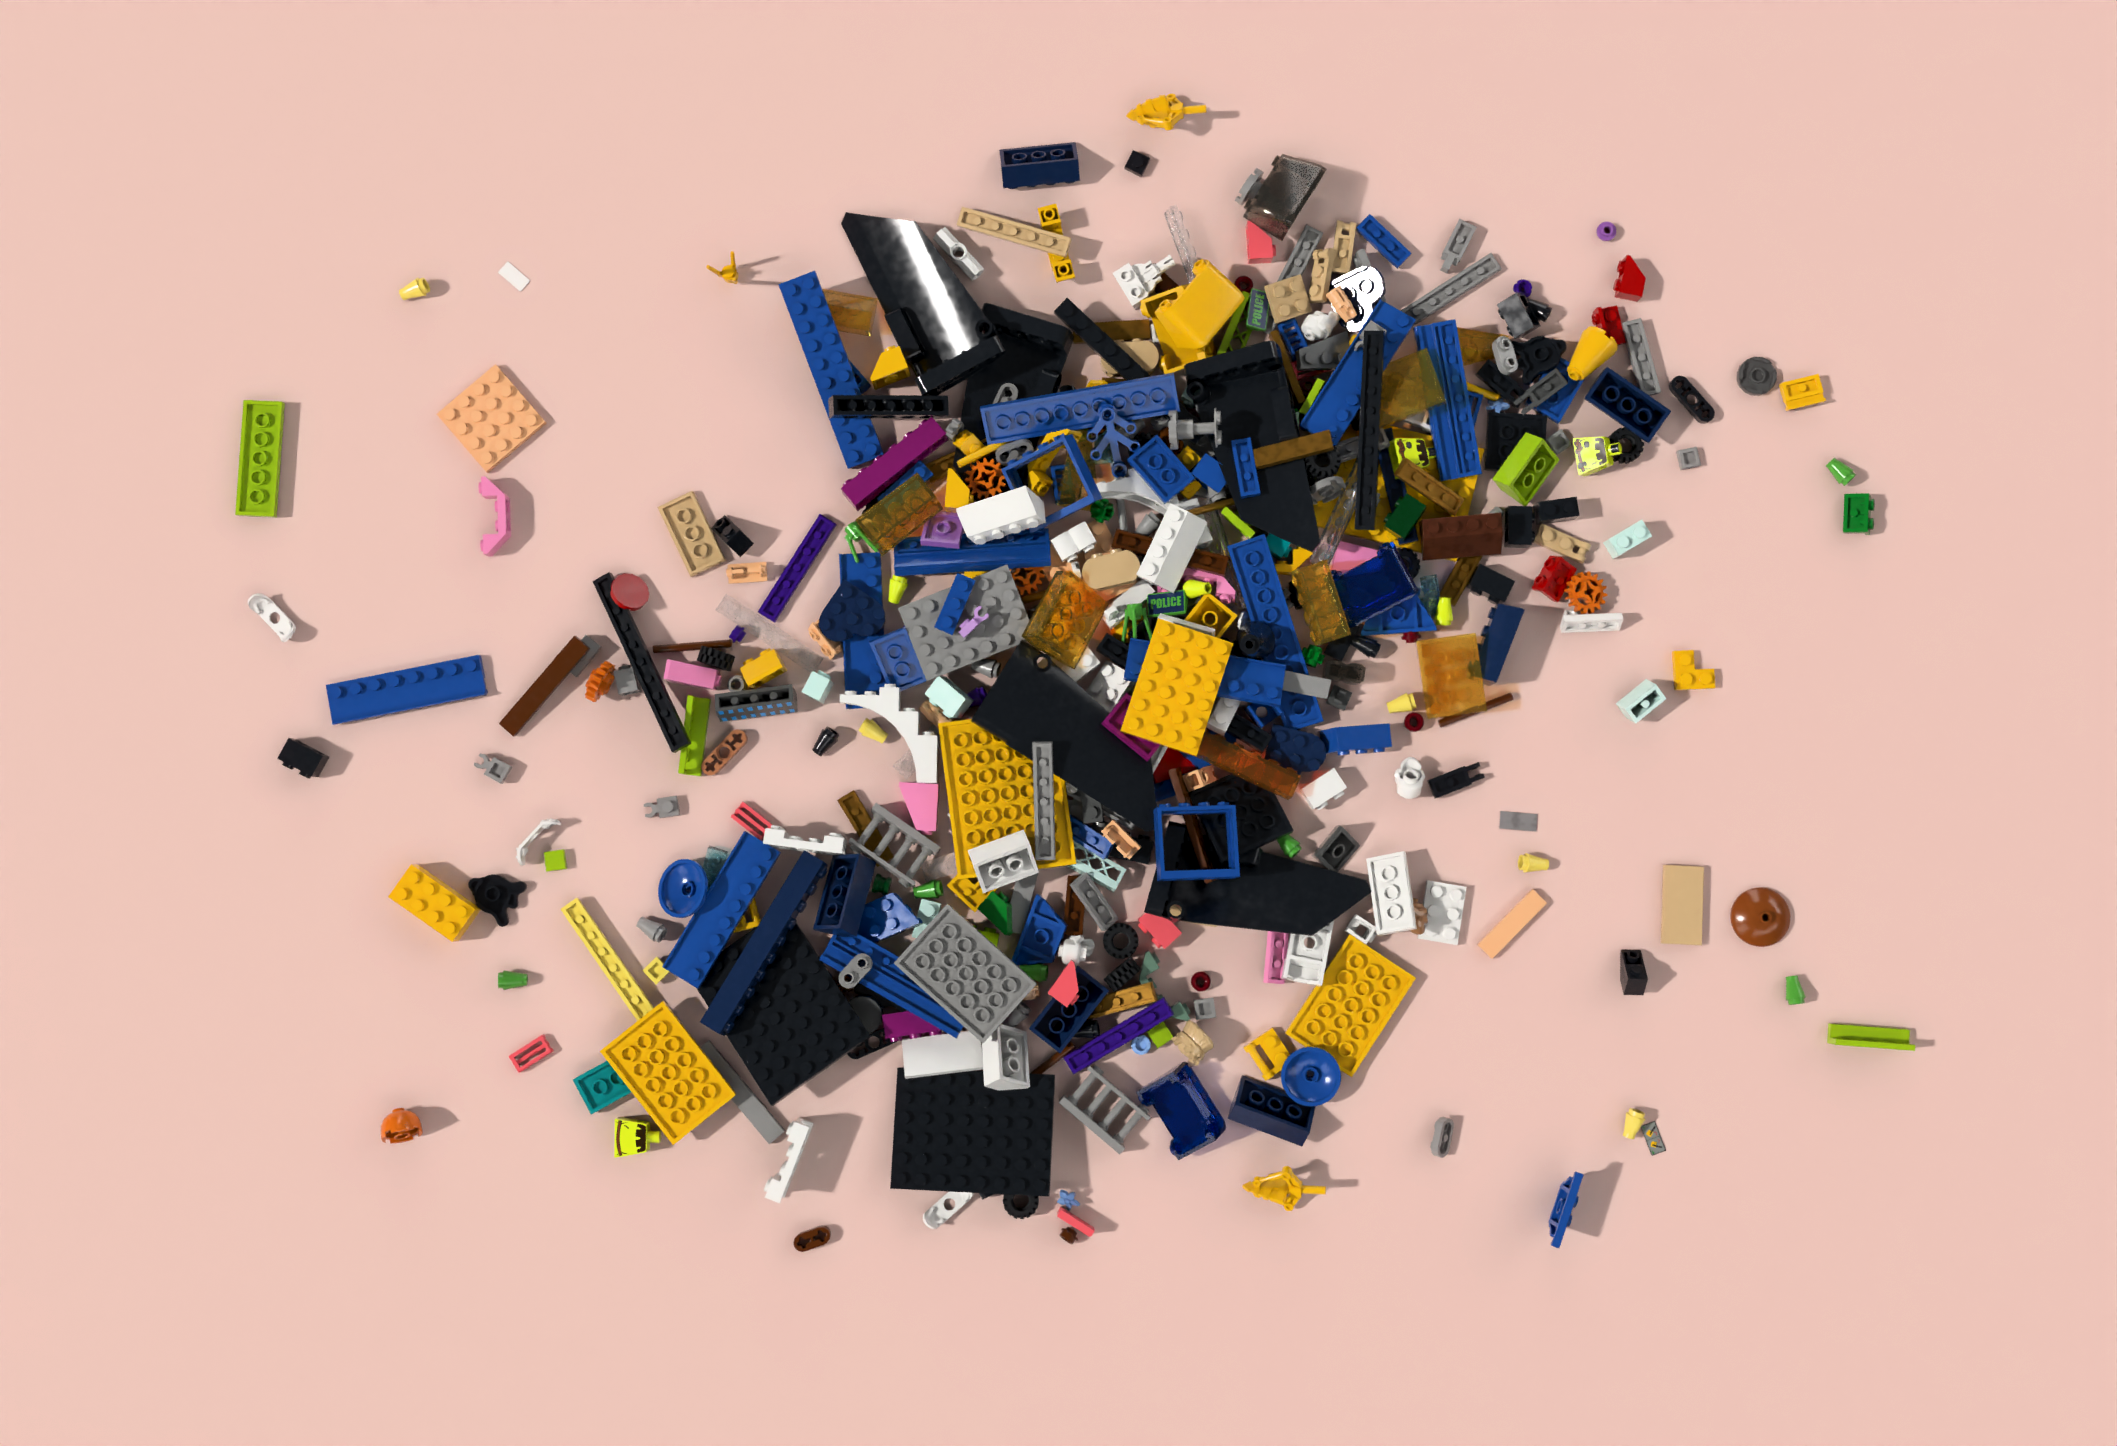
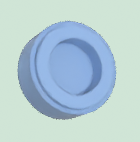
(1141, 1044)

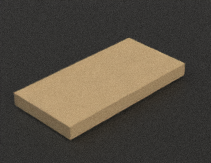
(691, 533)
(1682, 905)

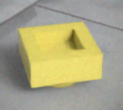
(655, 970)

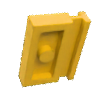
(1802, 392)

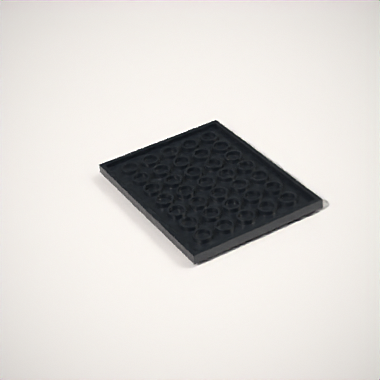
(793, 1020)
(971, 1136)

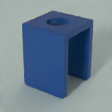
(1209, 473)
(1272, 713)

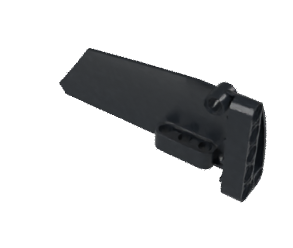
(923, 302)
(1031, 362)
(1257, 404)
(1048, 705)
(1267, 896)

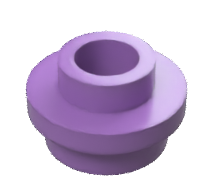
(1604, 236)

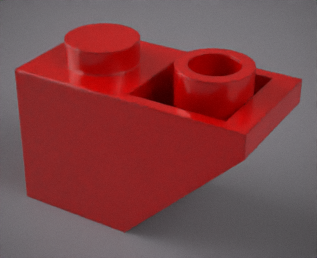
(1630, 280)

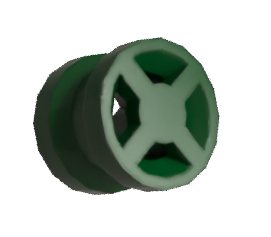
(882, 884)

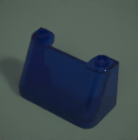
(1374, 585)
(1184, 1109)

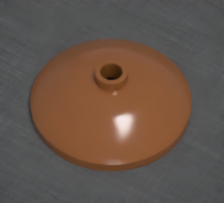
(1748, 913)

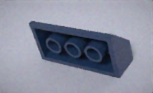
(1039, 165)
(1627, 404)
(1497, 640)
(844, 895)
(1060, 1023)
(1271, 1111)

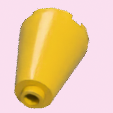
(1590, 353)

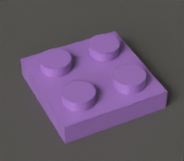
(942, 531)

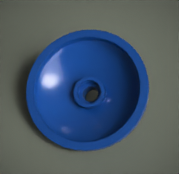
(682, 888)
(1314, 1089)

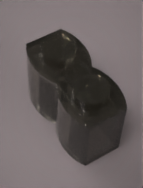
(1339, 671)

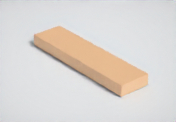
(1512, 923)

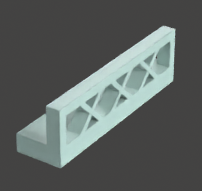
(1096, 875)

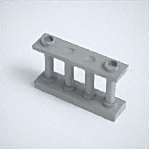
(896, 826)
(1086, 1115)

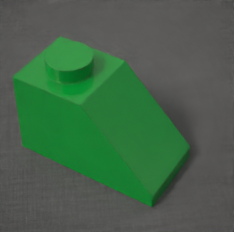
(998, 911)

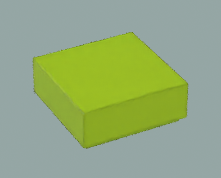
(555, 860)
(1160, 1034)

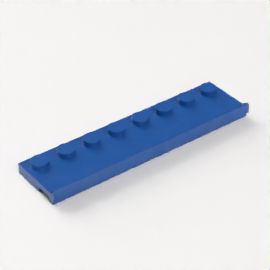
(1341, 394)
(1453, 422)
(1015, 549)
(860, 664)
(1242, 680)
(406, 689)
(721, 910)
(889, 980)

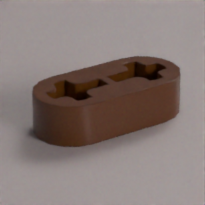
(814, 1242)

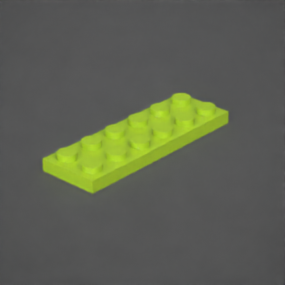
(260, 458)

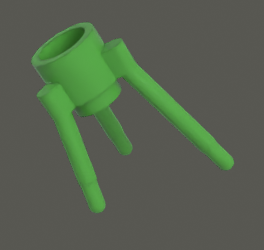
(855, 533)
(1134, 613)

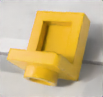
(967, 442)

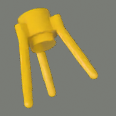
(729, 272)

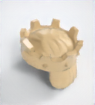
(1193, 1043)

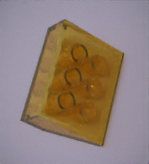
(1409, 388)
(1065, 618)
(1451, 676)

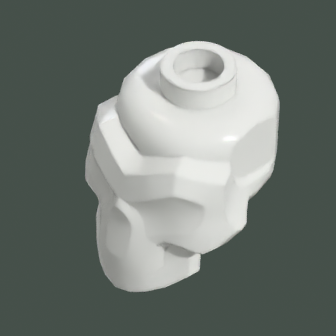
(1319, 325)
(1409, 778)
(1076, 949)

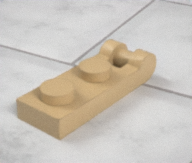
(1343, 247)
(1321, 275)
(1561, 543)

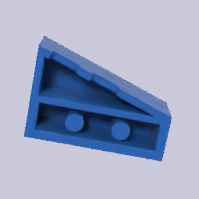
(1357, 739)

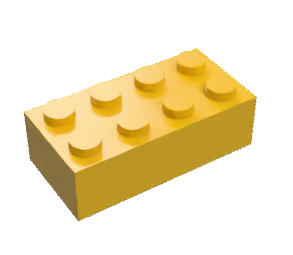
(434, 902)

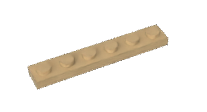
(1014, 232)

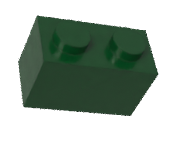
(1404, 517)

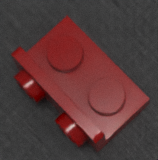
(1609, 321)
(1554, 577)

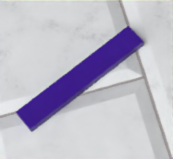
(797, 568)
(1118, 1035)

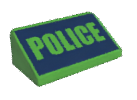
(1257, 311)
(1167, 603)

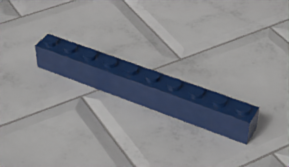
(764, 943)

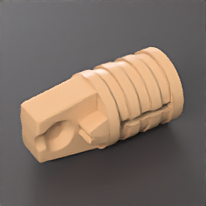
(1341, 304)
(933, 713)

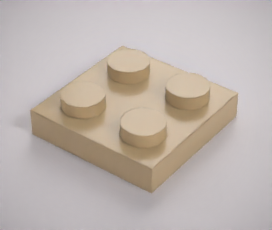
(1287, 298)

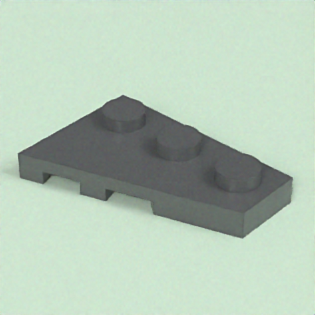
(1323, 354)

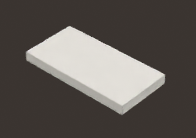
(1391, 893)
(941, 1055)

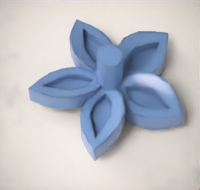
(1498, 405)
(1067, 1199)

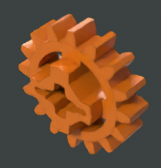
(979, 482)
(1032, 571)
(1583, 583)
(600, 681)

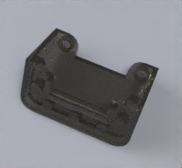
(1283, 194)

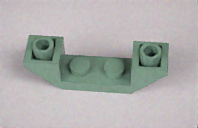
(1149, 965)

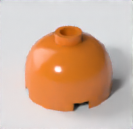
(400, 1126)

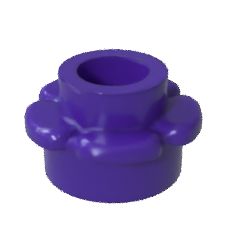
(1525, 284)
(737, 634)

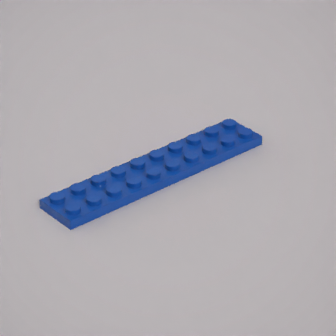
(829, 364)
(1078, 408)
(1268, 605)

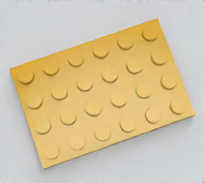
(1176, 687)
(1351, 1005)
(668, 1072)

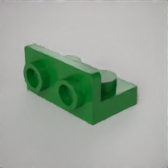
(1858, 513)

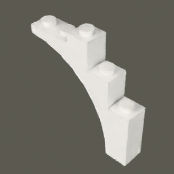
(1135, 489)
(887, 704)

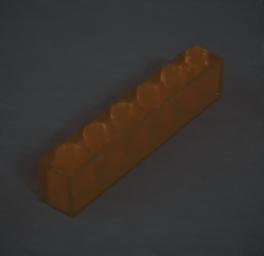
(1248, 765)

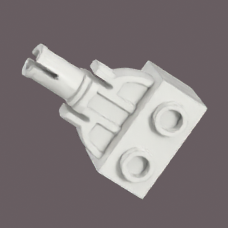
(1141, 279)

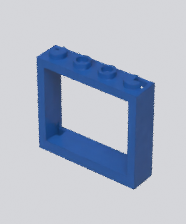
(1014, 480)
(1202, 808)

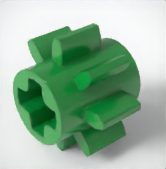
(1102, 510)
(1312, 655)

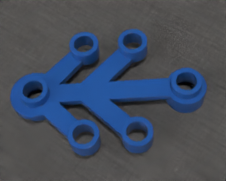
(1112, 436)

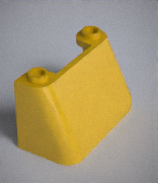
(1200, 308)
(1174, 357)

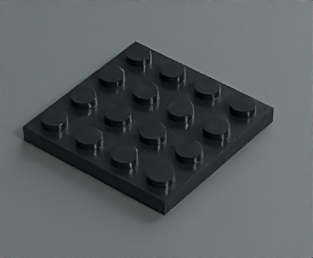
(1257, 815)

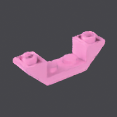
(493, 542)
(1224, 591)

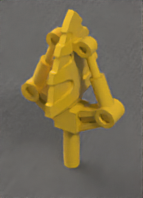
(1163, 112)
(1278, 1185)

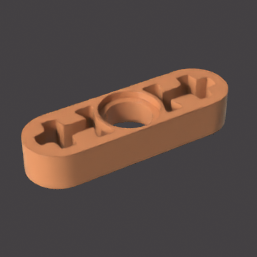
(731, 739)

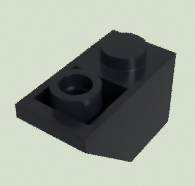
(732, 535)
(1632, 972)

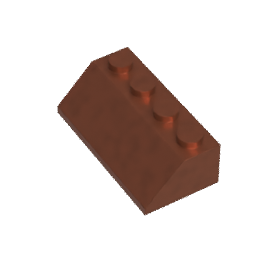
(1461, 536)

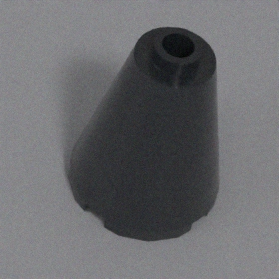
(1262, 639)

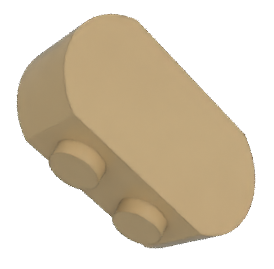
(1141, 351)
(1110, 570)

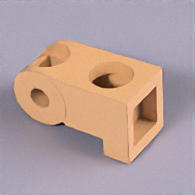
(1199, 778)

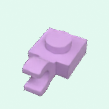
(968, 626)

